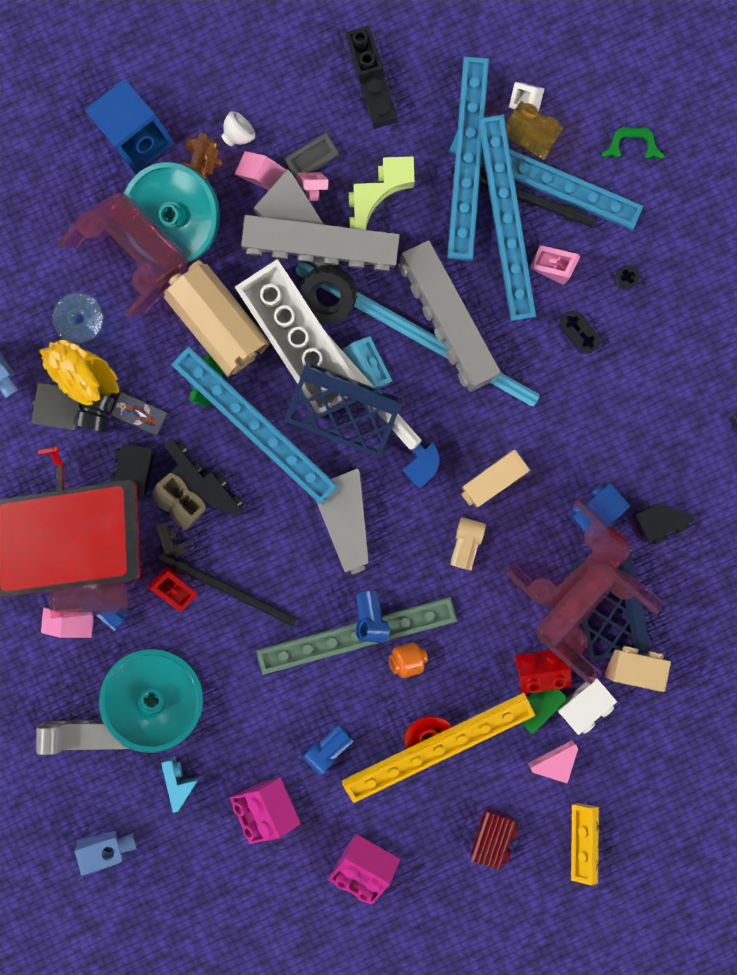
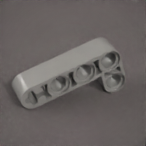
(73, 735)

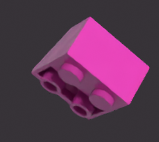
(265, 811)
(364, 870)

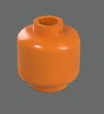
(408, 660)

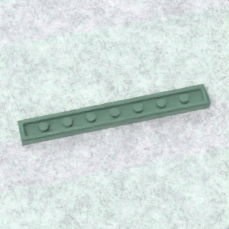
(344, 638)

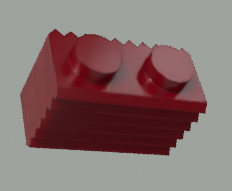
(493, 839)

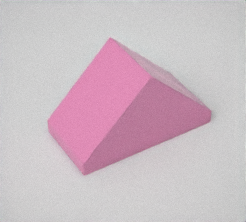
(259, 170)
(554, 263)
(67, 627)
(556, 763)

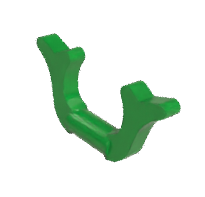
(629, 132)

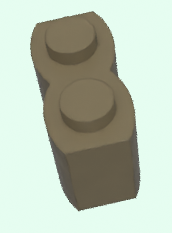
(173, 496)

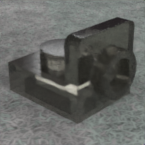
(168, 536)

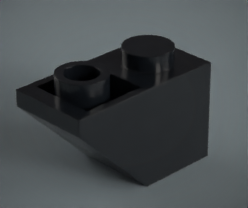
(660, 520)

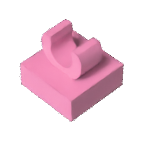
(311, 184)

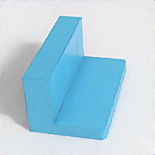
(368, 361)

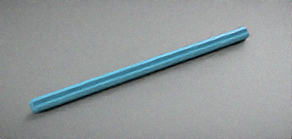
(419, 335)

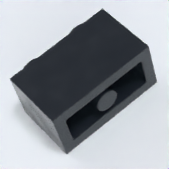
(134, 464)

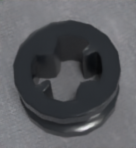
(628, 269)

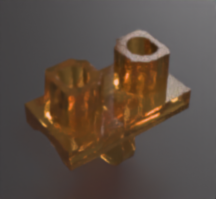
(204, 154)

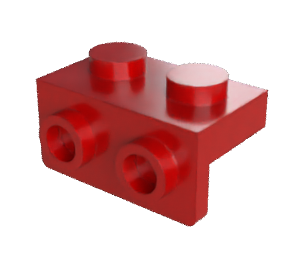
(542, 672)

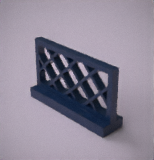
(352, 389)
(635, 616)

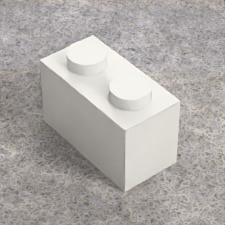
(586, 706)

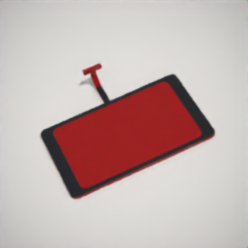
(69, 536)

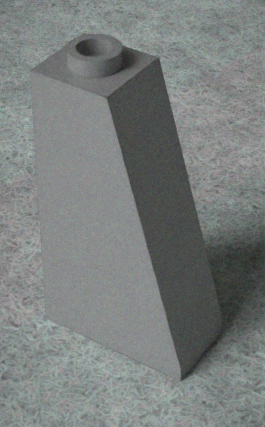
(289, 203)
(345, 521)

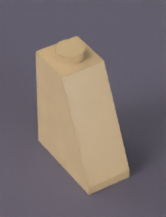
(494, 479)

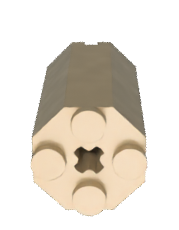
(215, 318)

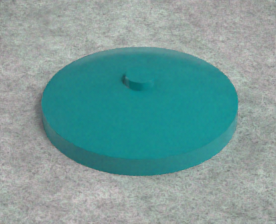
(179, 204)
(150, 701)

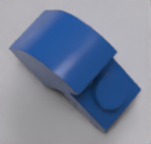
(424, 464)

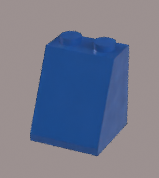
(130, 126)

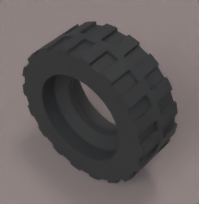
(342, 281)

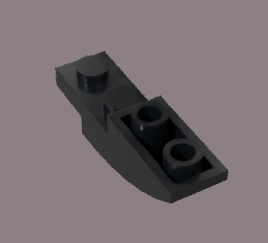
(371, 77)
(208, 488)

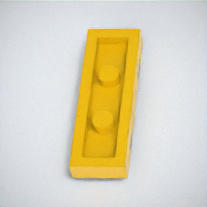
(584, 844)

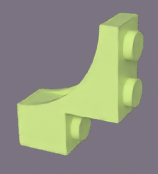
(396, 175)

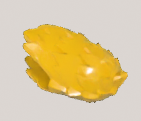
(78, 372)

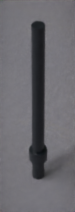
(568, 213)
(183, 567)

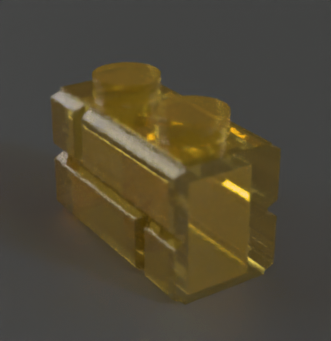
(533, 129)

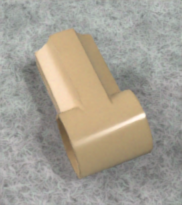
(468, 537)

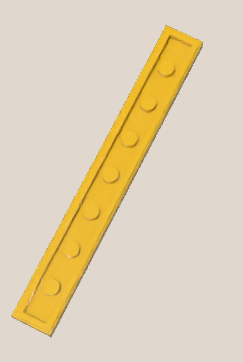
(438, 747)

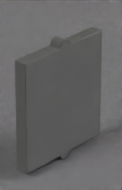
(54, 407)

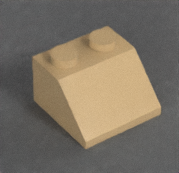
(638, 670)

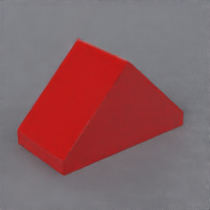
(173, 589)

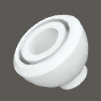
(237, 130)

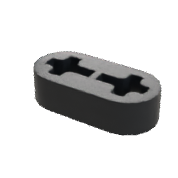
(583, 327)

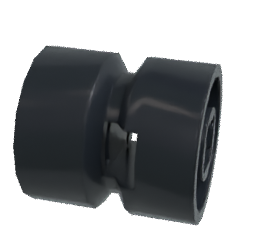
(93, 415)

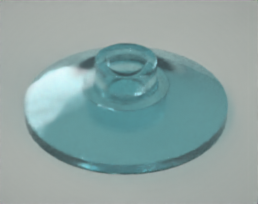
(65, 316)

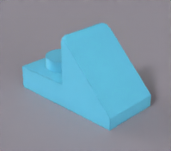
(177, 789)

